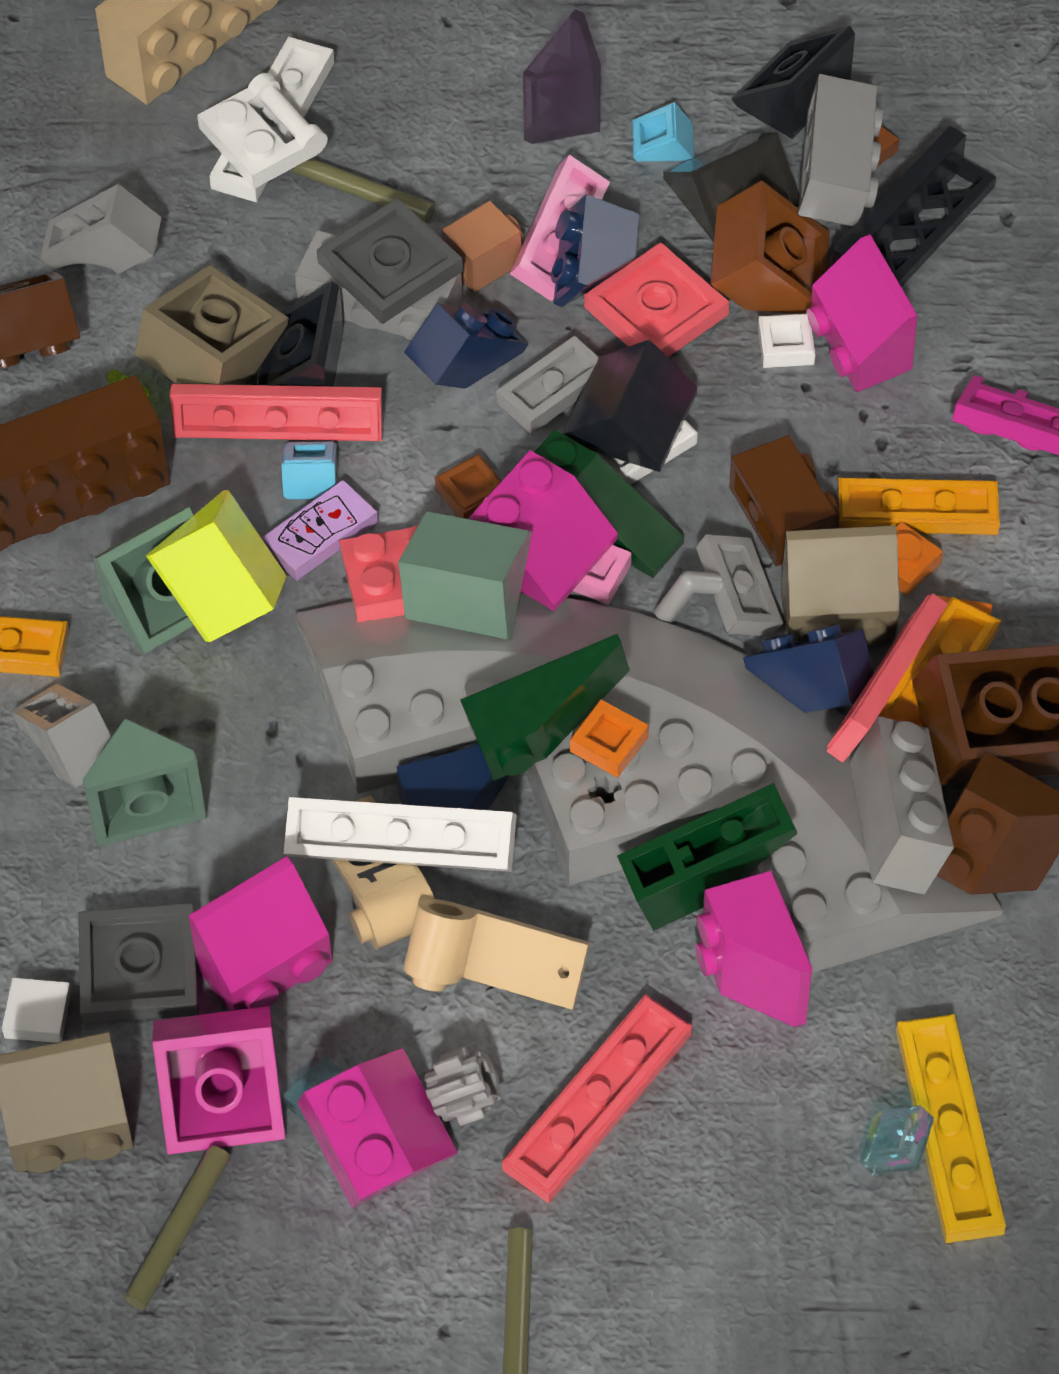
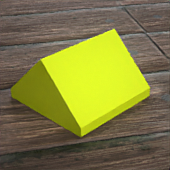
(219, 568)

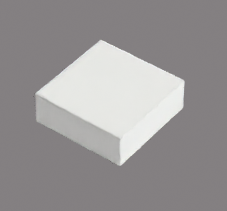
(786, 340)
(36, 1010)

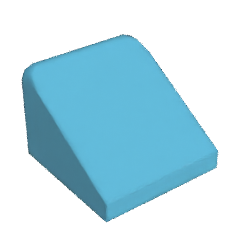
(663, 135)
(308, 469)

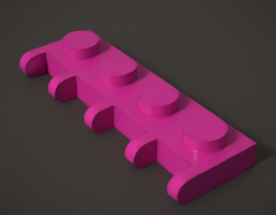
(1008, 416)

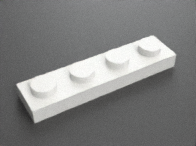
(300, 73)
(400, 834)

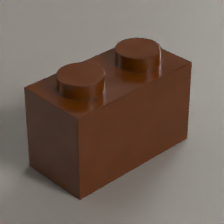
(780, 493)

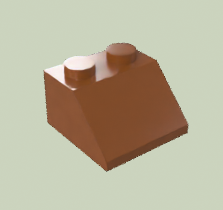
(767, 252)

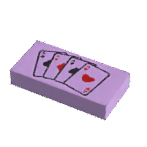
(316, 529)

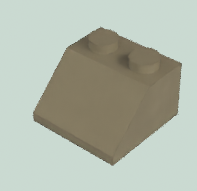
(208, 331)
(841, 580)
(63, 1103)

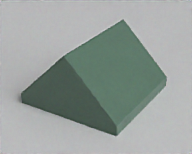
(464, 574)
(135, 589)
(142, 785)

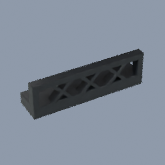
(917, 192)

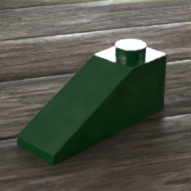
(637, 522)
(535, 711)
(713, 850)

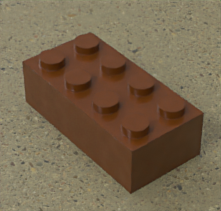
(78, 459)
(992, 704)

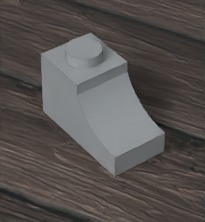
(103, 231)
(65, 731)

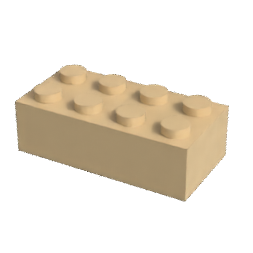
(159, 41)

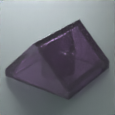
(563, 85)

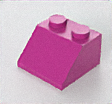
(864, 317)
(564, 522)
(260, 938)
(754, 948)
(218, 1080)
(376, 1126)

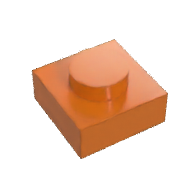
(915, 558)
(609, 738)

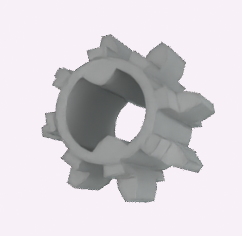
(462, 1086)

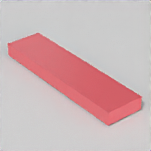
(276, 412)
(886, 677)
(596, 1098)

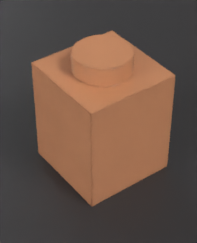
(486, 243)

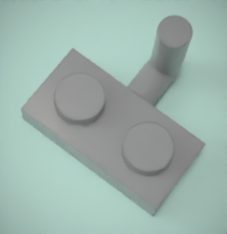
(736, 582)

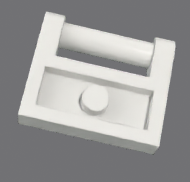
(251, 142)

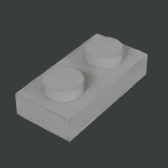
(548, 385)

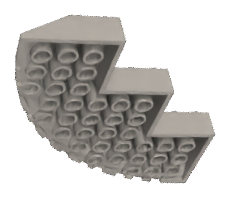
(710, 741)

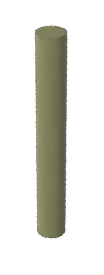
(362, 187)
(177, 1228)
(517, 1301)

